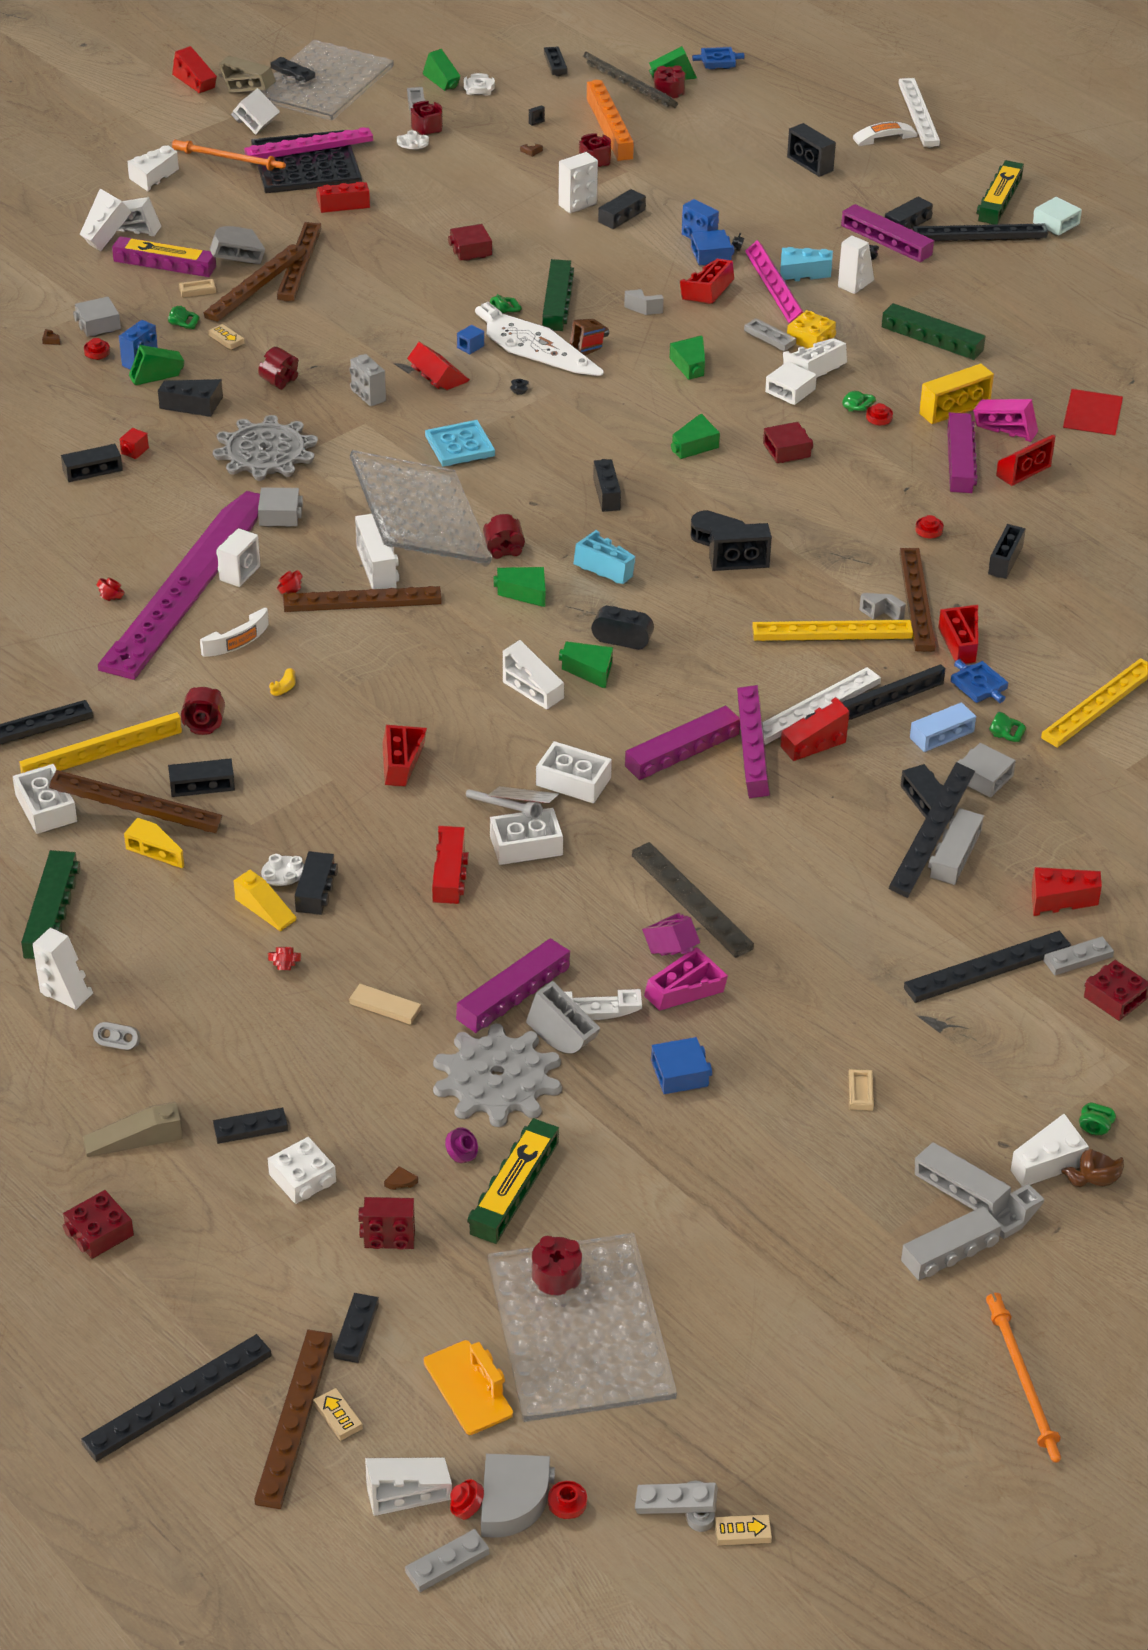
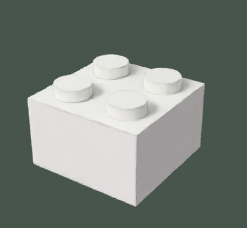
(238, 557)

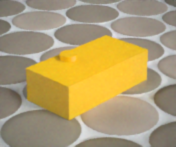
(955, 393)

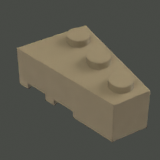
(245, 75)

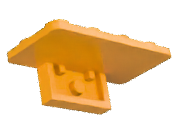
(470, 1385)

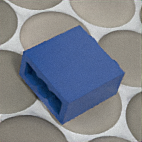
(698, 218)
(711, 246)
(139, 334)
(680, 1065)

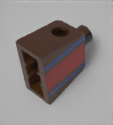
(588, 335)

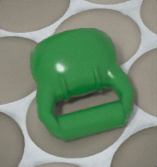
(502, 304)
(179, 315)
(854, 401)
(1002, 727)
(1096, 1119)

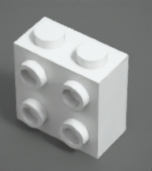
(256, 111)
(791, 383)
(302, 1170)

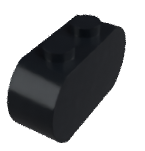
(702, 522)
(622, 627)

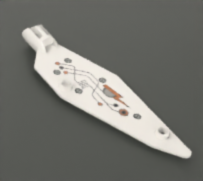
(534, 342)

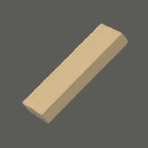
(385, 1004)

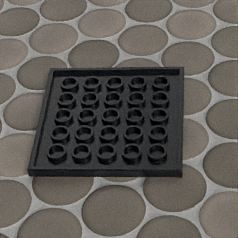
(309, 168)

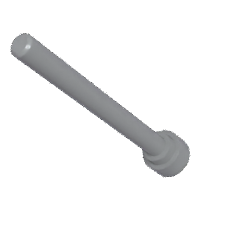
(530, 809)

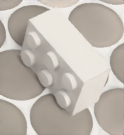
(578, 182)
(573, 772)
(43, 806)
(526, 839)

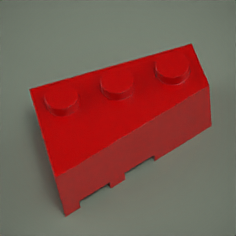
(193, 70)
(709, 283)
(960, 632)
(818, 732)
(400, 752)
(449, 865)
(1064, 888)

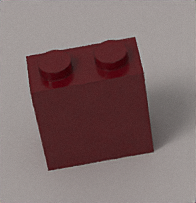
(470, 242)
(787, 442)
(1116, 990)
(387, 1223)
(97, 1224)

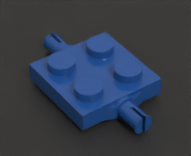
(718, 57)
(979, 681)

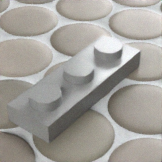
(770, 334)
(1078, 955)
(676, 1498)
(447, 1560)

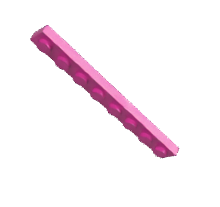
(312, 143)
(774, 281)

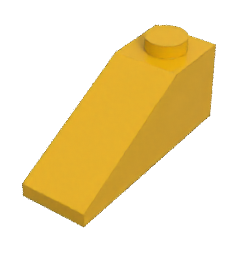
(151, 841)
(262, 900)

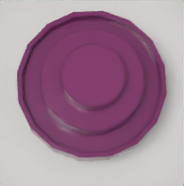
(461, 1145)

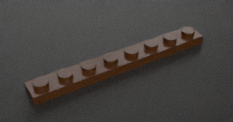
(295, 272)
(254, 282)
(362, 599)
(917, 599)
(135, 801)
(293, 1420)

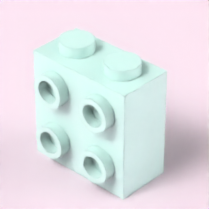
(1057, 215)

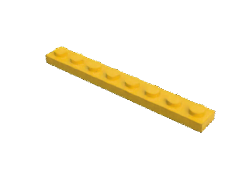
(832, 630)
(1096, 704)
(106, 744)

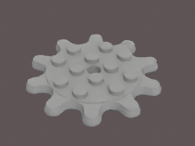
(282, 445)
(497, 1095)

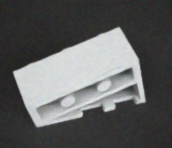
(153, 166)
(142, 217)
(104, 220)
(855, 265)
(820, 358)
(531, 676)
(58, 969)
(1048, 1152)
(406, 1483)

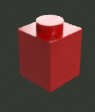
(134, 443)

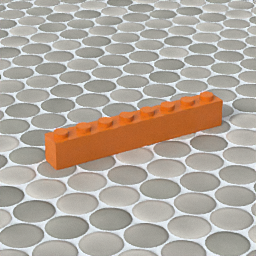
(610, 120)

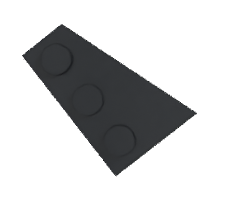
(191, 396)

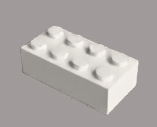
(376, 557)

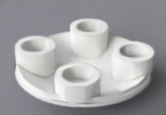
(412, 140)
(282, 870)

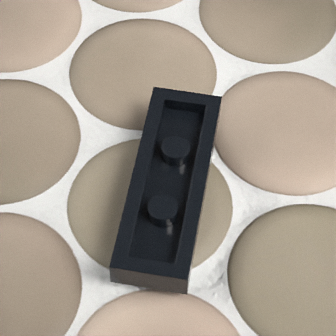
(555, 60)
(292, 69)
(250, 1125)
(356, 1327)

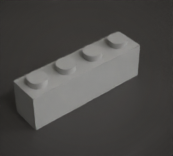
(956, 846)
(961, 1180)
(951, 1243)

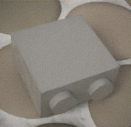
(97, 316)
(368, 380)
(280, 507)
(990, 768)

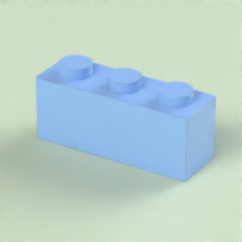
(942, 727)

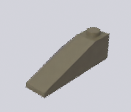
(144, 1128)

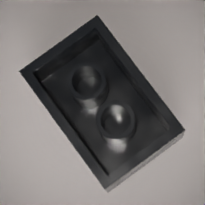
(811, 149)
(740, 546)

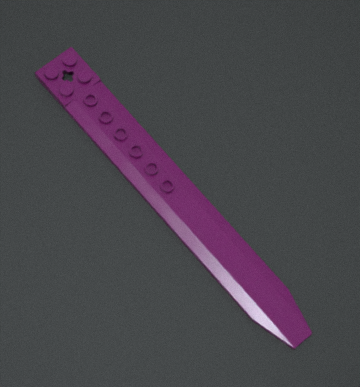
(178, 591)

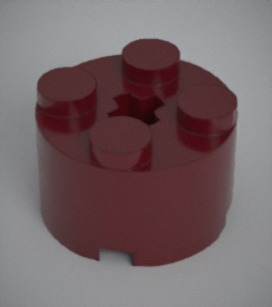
(670, 80)
(426, 117)
(597, 147)
(278, 367)
(504, 536)
(203, 710)
(556, 1265)

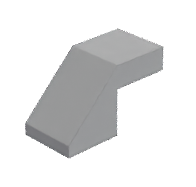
(414, 95)
(643, 304)
(877, 604)
(1021, 1207)

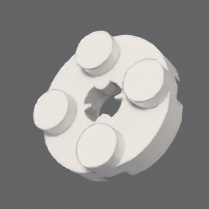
(479, 84)

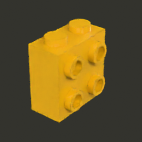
(811, 329)

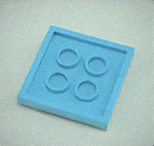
(460, 443)

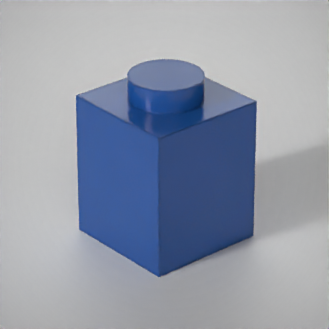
(470, 339)

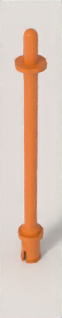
(188, 147)
(1001, 1318)

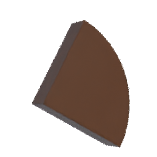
(531, 150)
(50, 338)
(401, 1178)

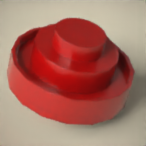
(96, 349)
(879, 414)
(929, 527)
(290, 582)
(110, 589)
(284, 957)
(466, 1499)
(567, 1499)

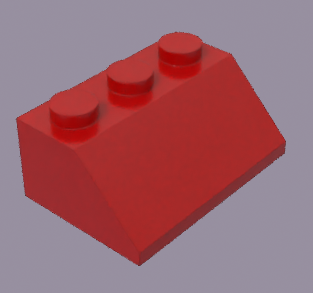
(343, 197)
(436, 367)
(1026, 461)

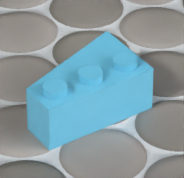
(805, 263)
(603, 558)

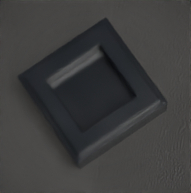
(536, 115)

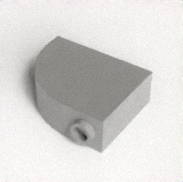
(237, 244)
(560, 1020)
(514, 1492)

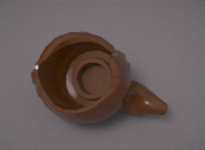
(1095, 1169)

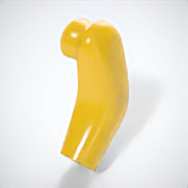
(285, 684)

